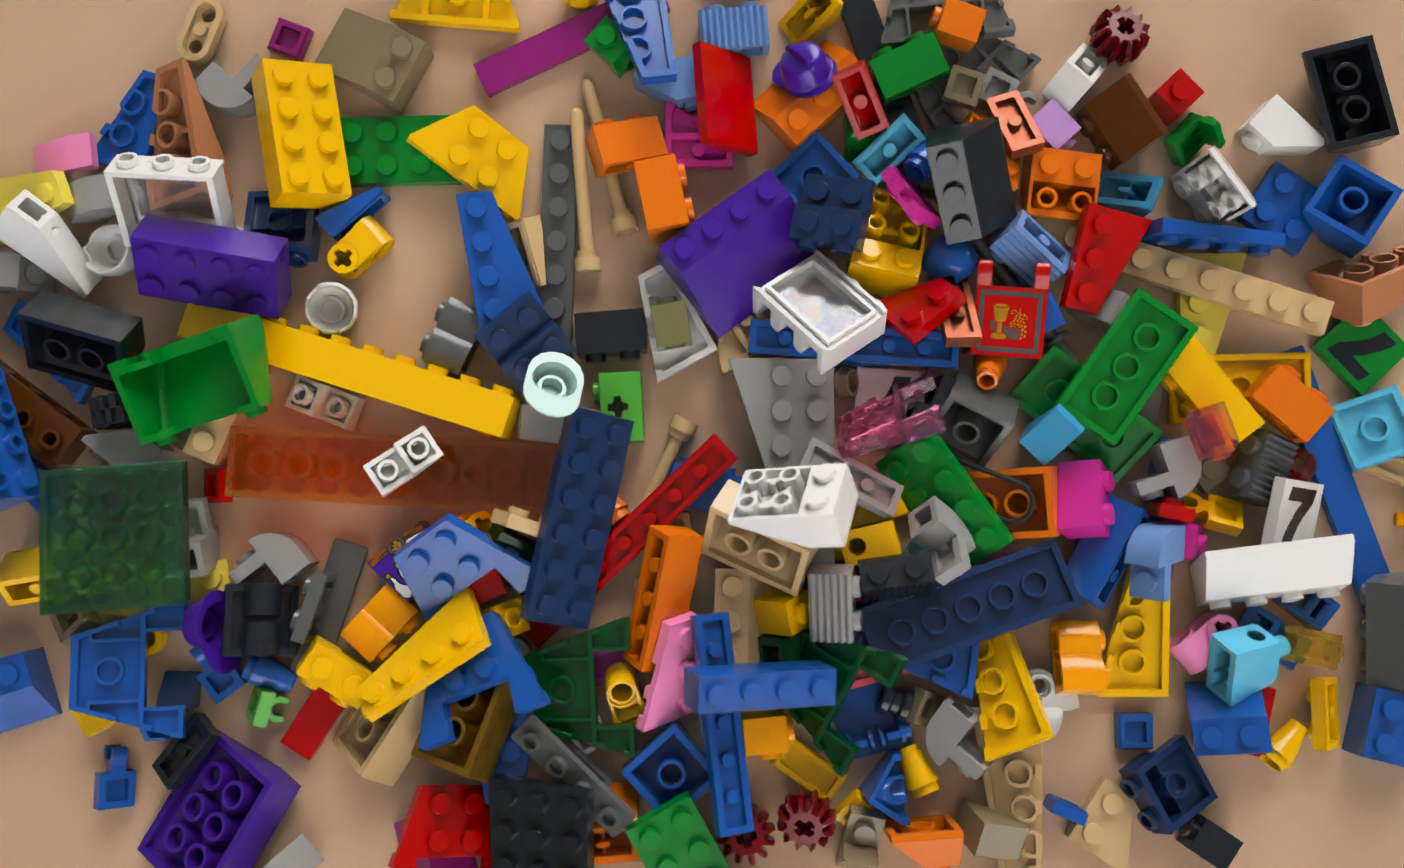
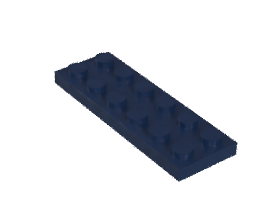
(576, 519)
(974, 606)

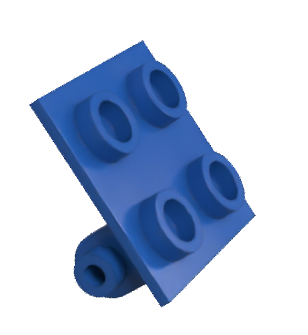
(868, 728)

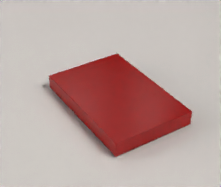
(724, 99)

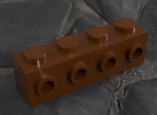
(45, 421)

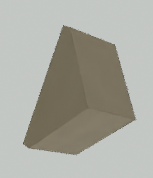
(990, 832)

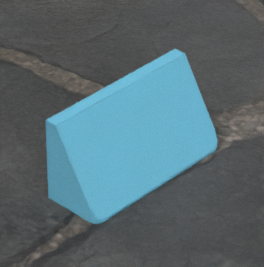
(889, 148)

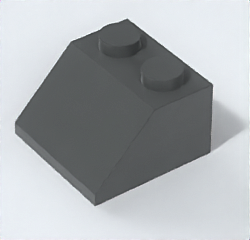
(976, 419)

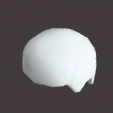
(107, 252)
(331, 308)

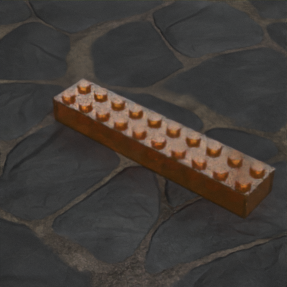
(331, 463)

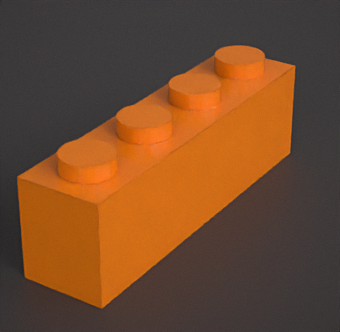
(662, 588)

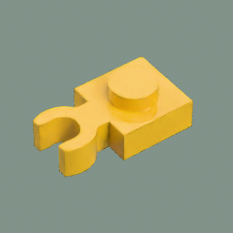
(1217, 512)

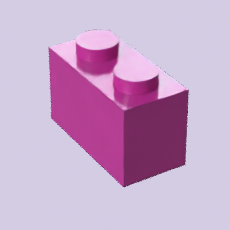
(1085, 499)

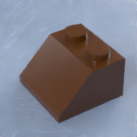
(1120, 122)

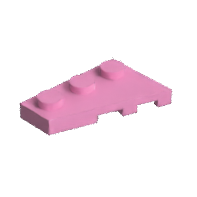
(665, 693)

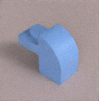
(1151, 553)

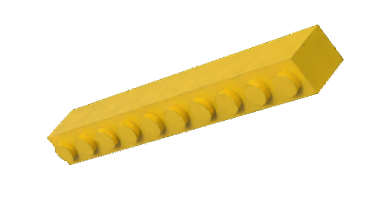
(373, 374)

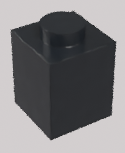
(1209, 841)

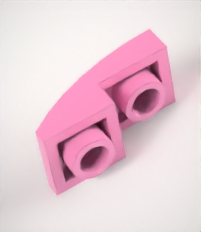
(67, 154)

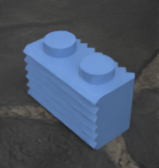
(736, 29)
(1025, 244)

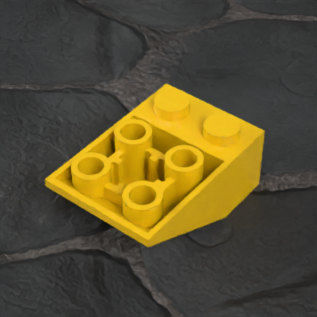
(890, 250)

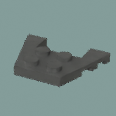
(897, 24)
(1003, 53)

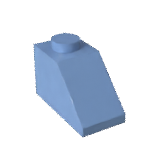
(680, 92)

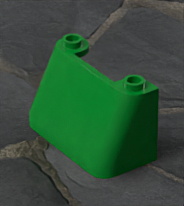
(195, 381)

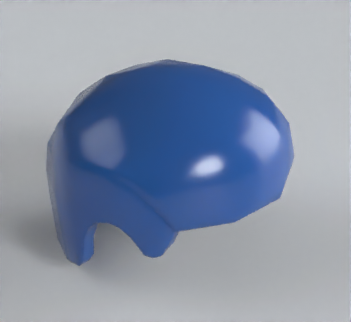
(949, 260)

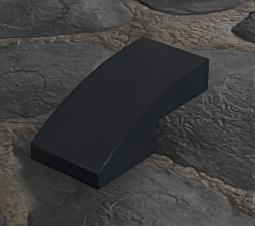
(934, 397)

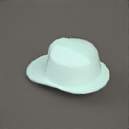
(553, 384)

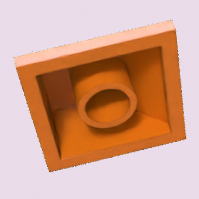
(928, 840)

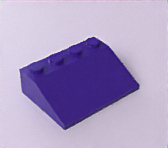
(732, 250)
(221, 811)

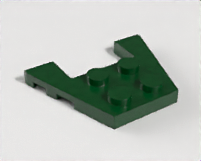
(848, 661)
(569, 678)

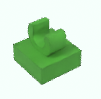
(261, 706)

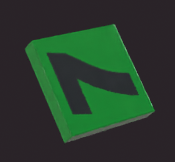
(1359, 353)

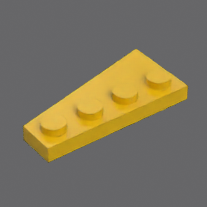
(1138, 647)
(433, 651)
(1008, 699)

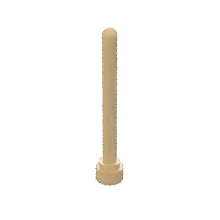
(623, 221)
(587, 257)
(681, 431)

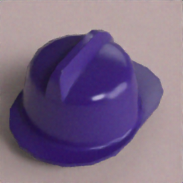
(804, 70)
(204, 630)

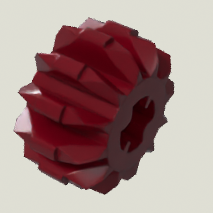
(1119, 35)
(806, 819)
(754, 844)

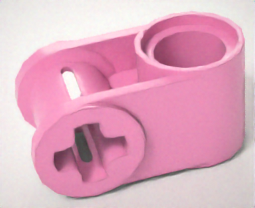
(1193, 642)

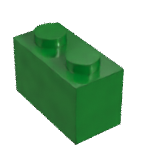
(908, 67)

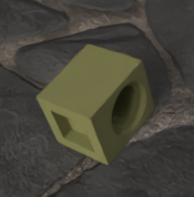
(670, 324)

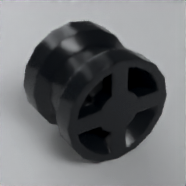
(895, 701)

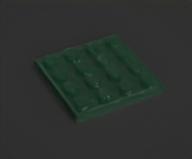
(114, 537)

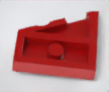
(922, 308)

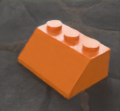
(798, 118)

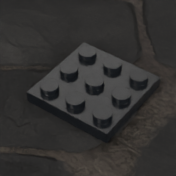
(540, 823)

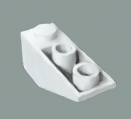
(46, 241)

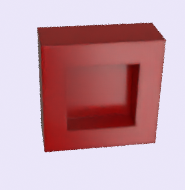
(215, 485)
(1171, 509)

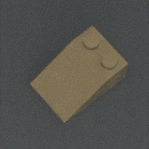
(376, 58)

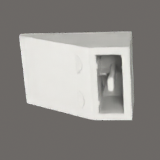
(1212, 189)
(797, 504)

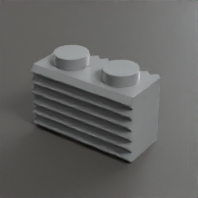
(833, 603)

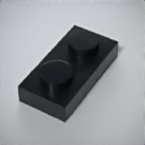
(186, 753)

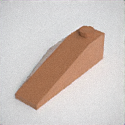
(182, 119)
(1363, 288)

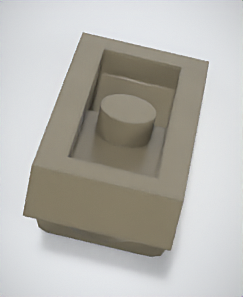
(861, 838)

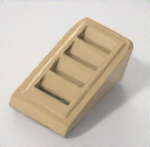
(529, 241)

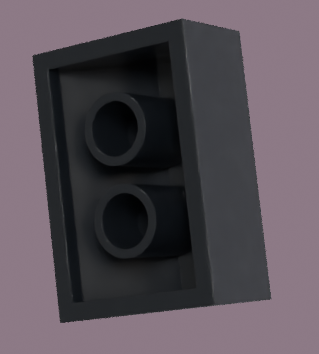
(1350, 95)
(970, 179)
(78, 338)

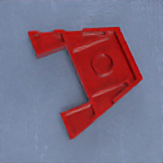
(445, 824)

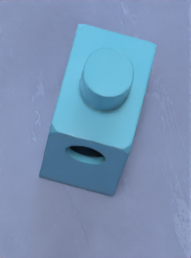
(1243, 662)

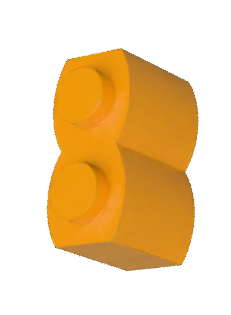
(381, 623)
(1078, 657)

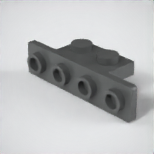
(328, 596)
(571, 766)

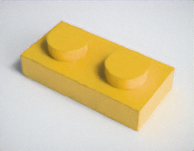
(1324, 720)

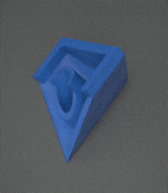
(885, 787)

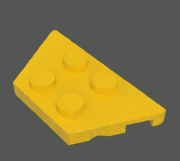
(465, 14)
(478, 155)

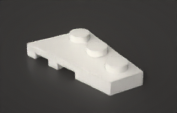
(656, 285)

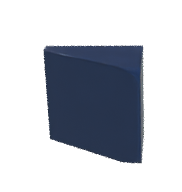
(180, 689)

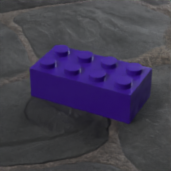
(211, 265)

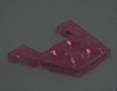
(884, 422)

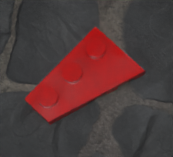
(1099, 255)

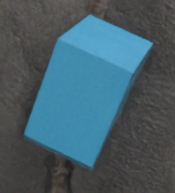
(1129, 192)
(1050, 433)

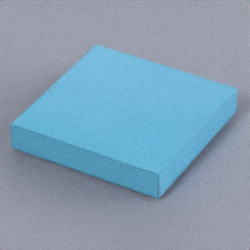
(1371, 428)

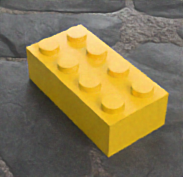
(300, 134)

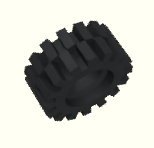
(108, 412)

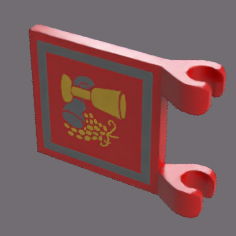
(1011, 317)

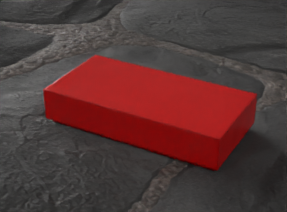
(312, 724)

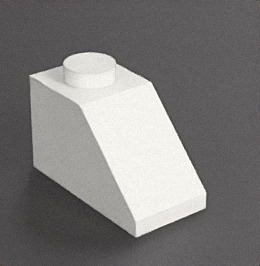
(1075, 77)
(1279, 131)

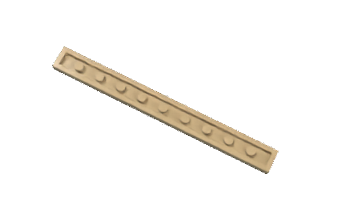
(1212, 283)

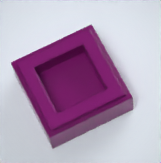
(290, 40)

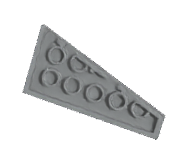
(786, 408)

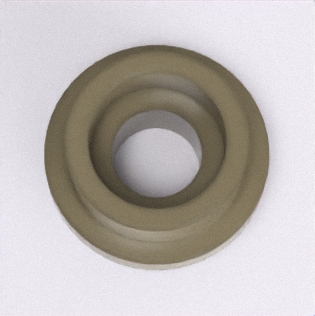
(845, 382)

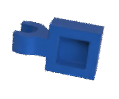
(216, 684)
(117, 784)

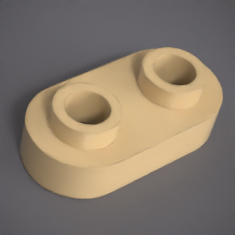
(198, 31)

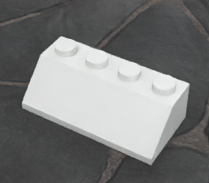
(1273, 571)

